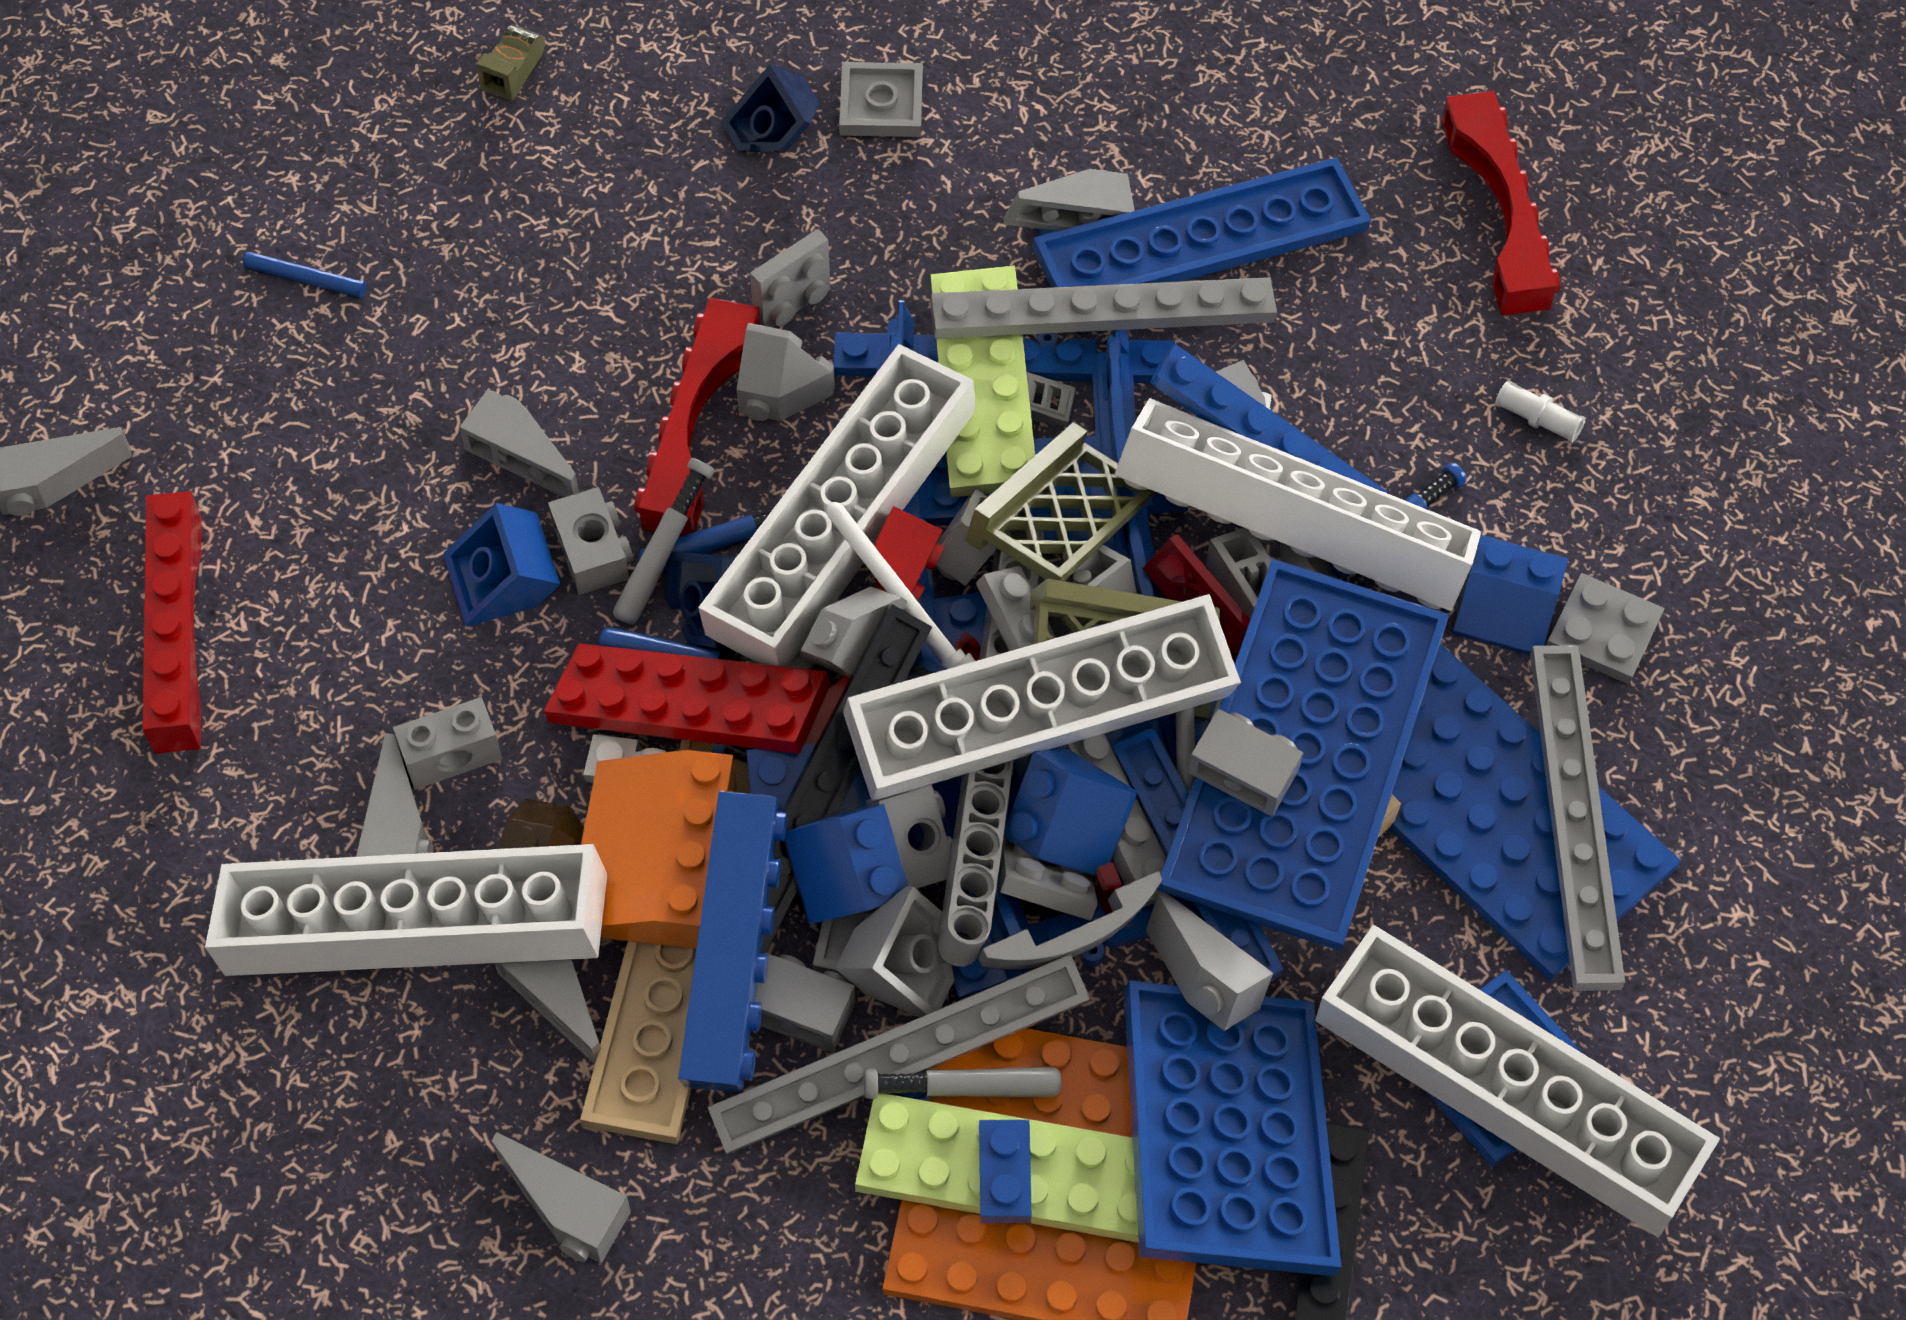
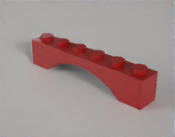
(1480, 137)
(705, 367)
(908, 548)
(170, 666)

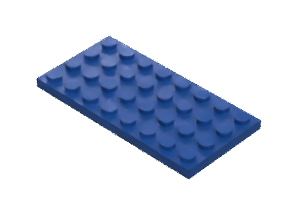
(1345, 684)
(1483, 817)

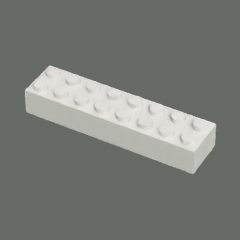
(867, 465)
(1298, 505)
(1040, 697)
(408, 910)
(1516, 1080)

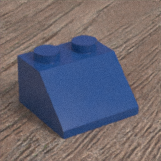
(501, 565)
(1510, 595)
(1069, 811)
(845, 863)

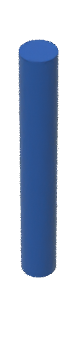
(304, 274)

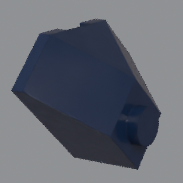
(771, 112)
(686, 586)

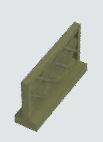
(1034, 488)
(1096, 606)

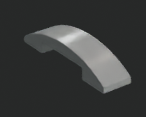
(1021, 953)

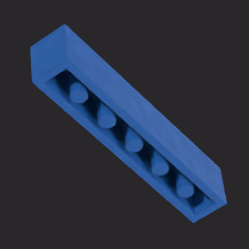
(731, 942)

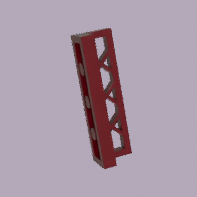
(1185, 577)

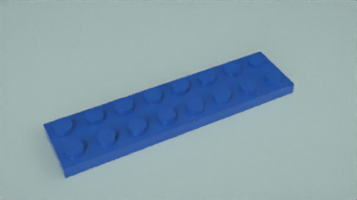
(1207, 230)

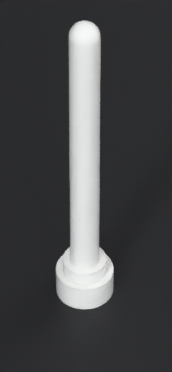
(892, 584)

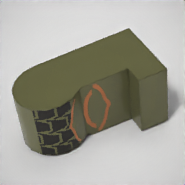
(510, 60)

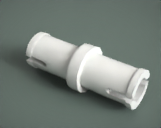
(1540, 411)

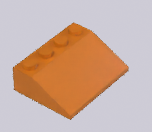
(654, 839)

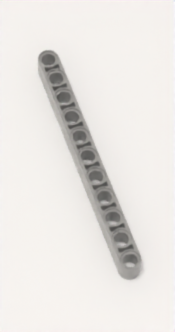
(978, 830)

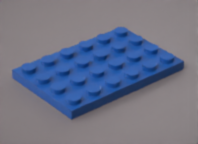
(1229, 1135)

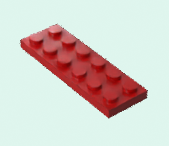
(688, 698)

